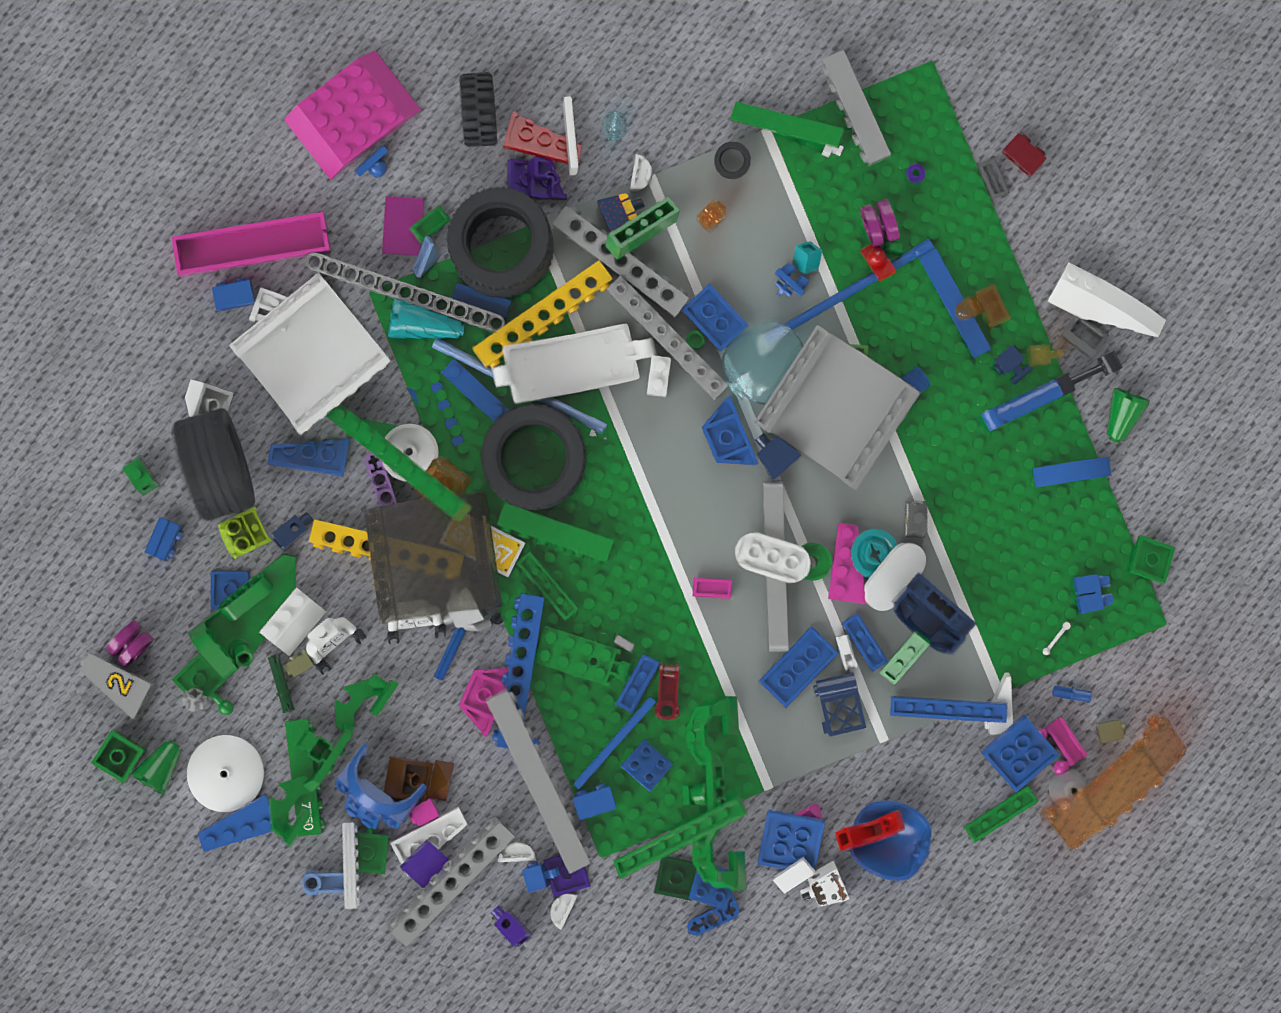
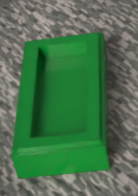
(429, 223)

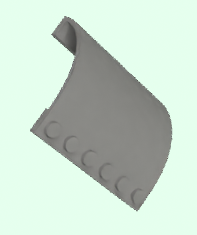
(837, 406)

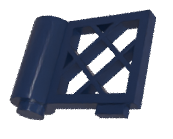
(834, 689)

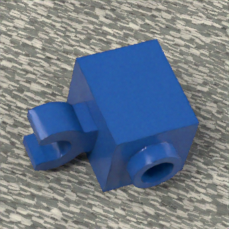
(537, 877)

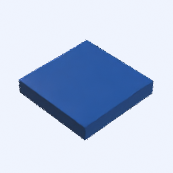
(225, 583)

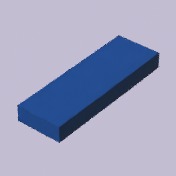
(472, 297)
(864, 642)
(637, 683)

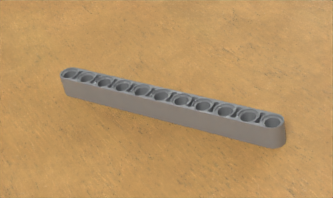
(398, 286)

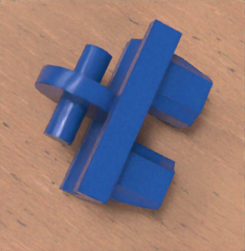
(784, 275)

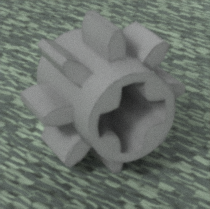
(194, 700)

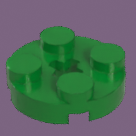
(824, 561)

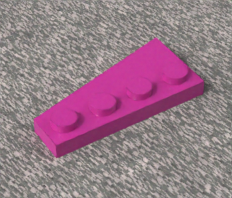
(845, 581)

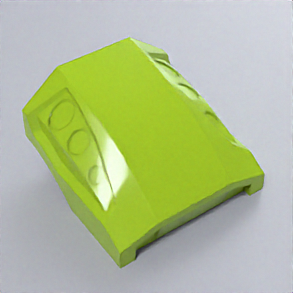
(243, 533)

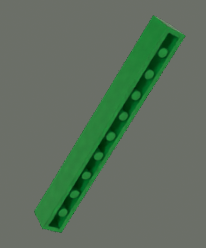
(399, 462)

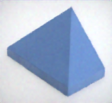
(426, 258)

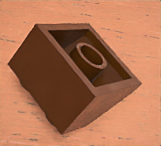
(406, 776)

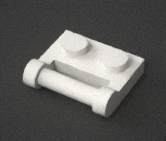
(267, 300)

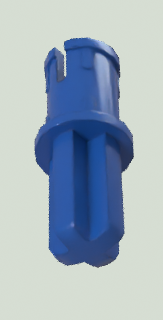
(1072, 693)

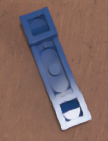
(1072, 472)

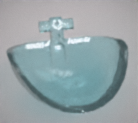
(760, 360)

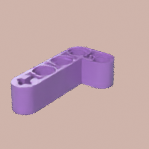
(380, 489)

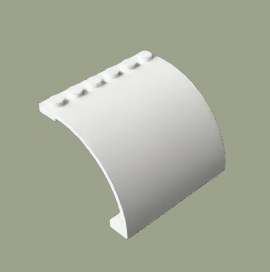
(317, 357)

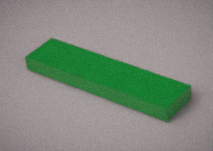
(547, 585)
(1000, 814)

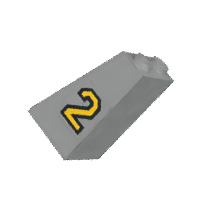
(120, 684)

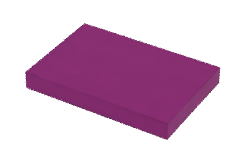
(398, 218)

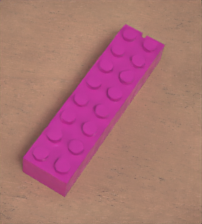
(251, 244)

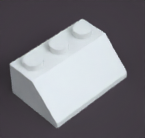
(292, 621)

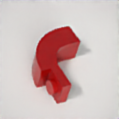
(870, 832)

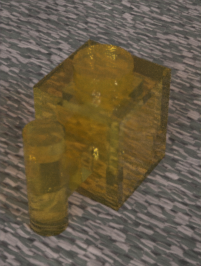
(1041, 355)

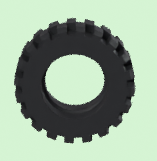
(478, 109)

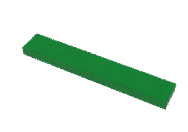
(787, 124)

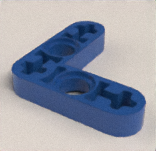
(723, 918)

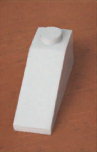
(1002, 695)

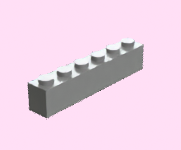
(856, 108)

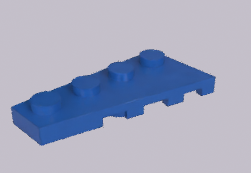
(318, 457)

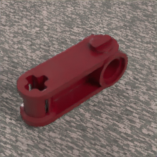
(668, 691)

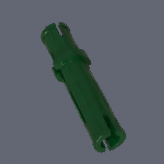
(281, 684)

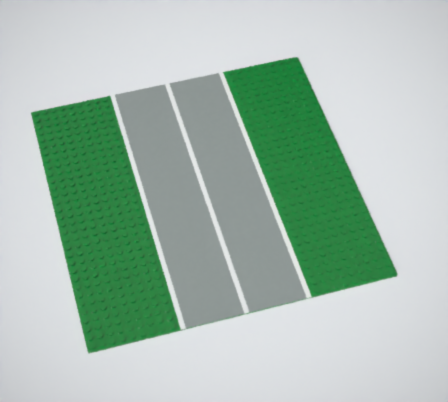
(677, 514)

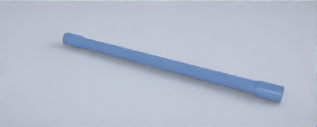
(590, 422)

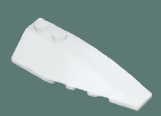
(1102, 302)

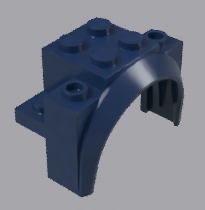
(932, 615)

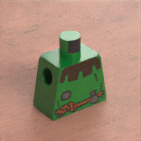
(140, 476)

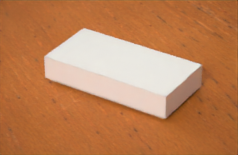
(794, 875)

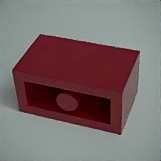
(1024, 154)

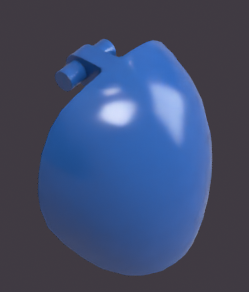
(898, 855)

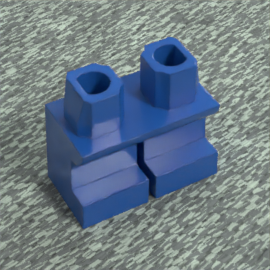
(1093, 601)

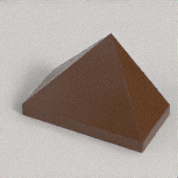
(440, 780)

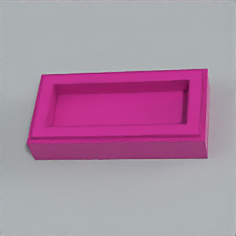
(712, 588)

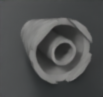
(1061, 785)

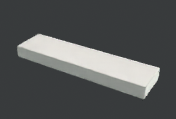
(570, 136)

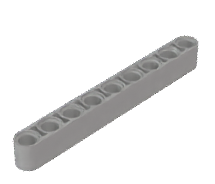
(775, 588)

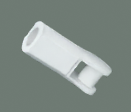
(846, 648)

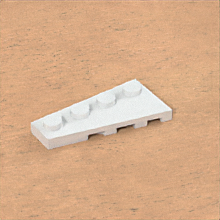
(436, 831)

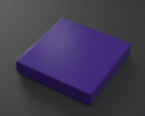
(424, 863)
(566, 881)

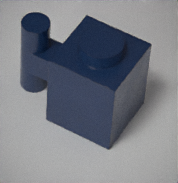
(1009, 361)

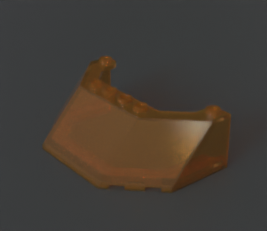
(1117, 785)

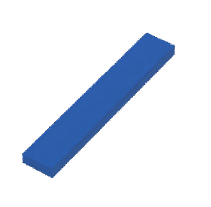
(951, 297)
(948, 709)
(614, 742)

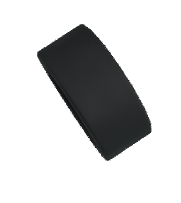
(729, 174)

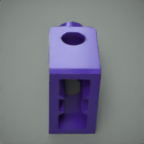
(516, 933)

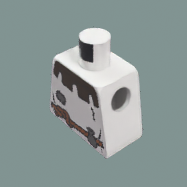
(826, 886)

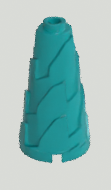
(419, 322)

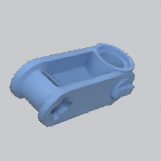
(327, 882)

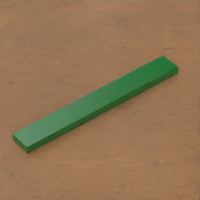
(680, 837)

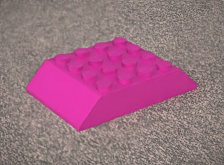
(351, 113)

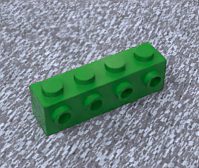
(642, 228)

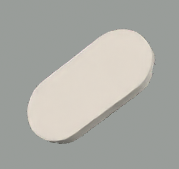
(772, 557)
(893, 575)

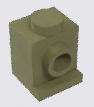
(299, 664)

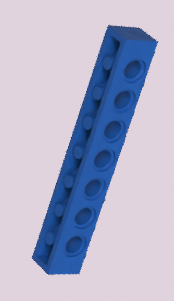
(535, 604)

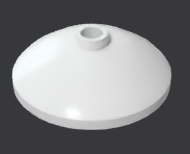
(416, 438)

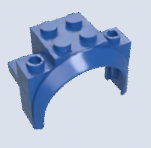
(371, 803)

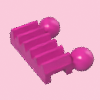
(1066, 743)

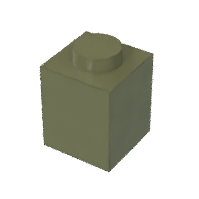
(1110, 731)

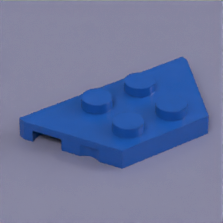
(727, 436)

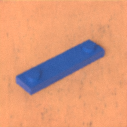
(474, 390)

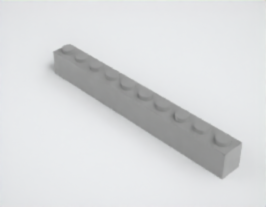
(537, 780)

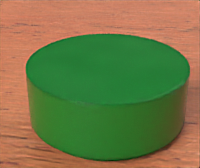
(893, 248)
(695, 339)

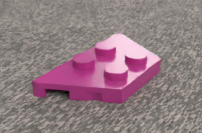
(482, 685)

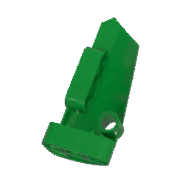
(241, 617)

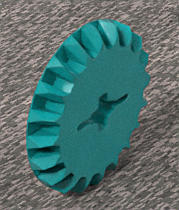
(862, 548)

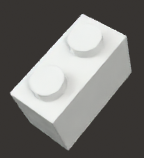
(658, 376)

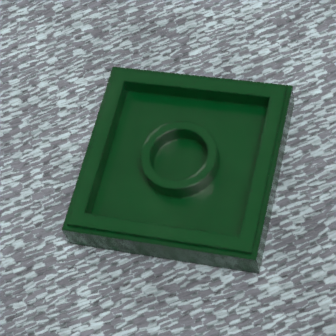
(675, 878)

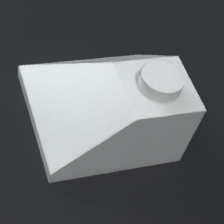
(204, 398)

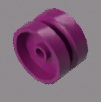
(879, 223)
(130, 645)

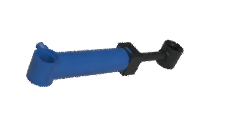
(1046, 393)

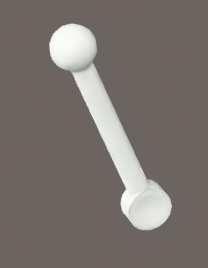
(1066, 625)

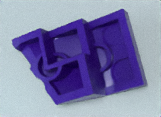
(533, 179)

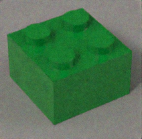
(119, 756)

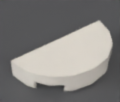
(641, 174)
(517, 852)
(561, 908)

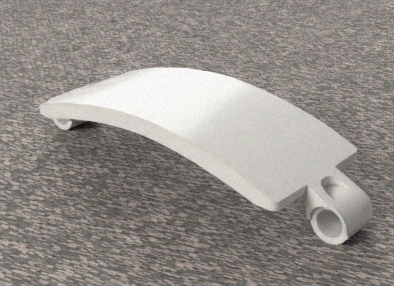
(572, 363)

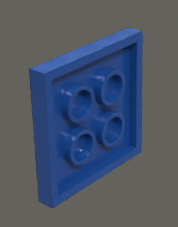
(1020, 753)
(790, 838)

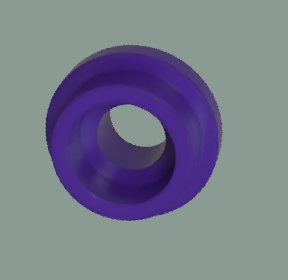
(915, 179)

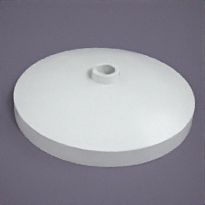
(240, 762)

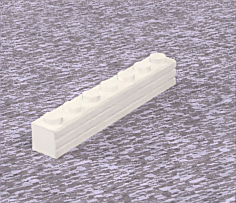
(350, 866)

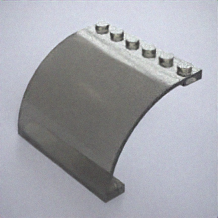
(431, 561)

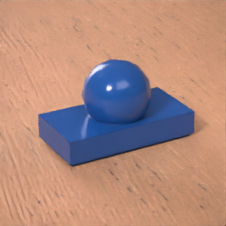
(374, 164)

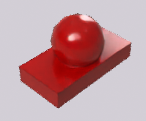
(878, 262)

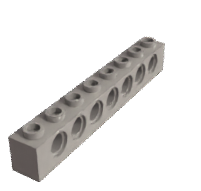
(671, 306)
(667, 337)
(448, 891)

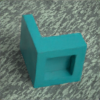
(807, 257)

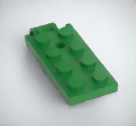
(574, 653)

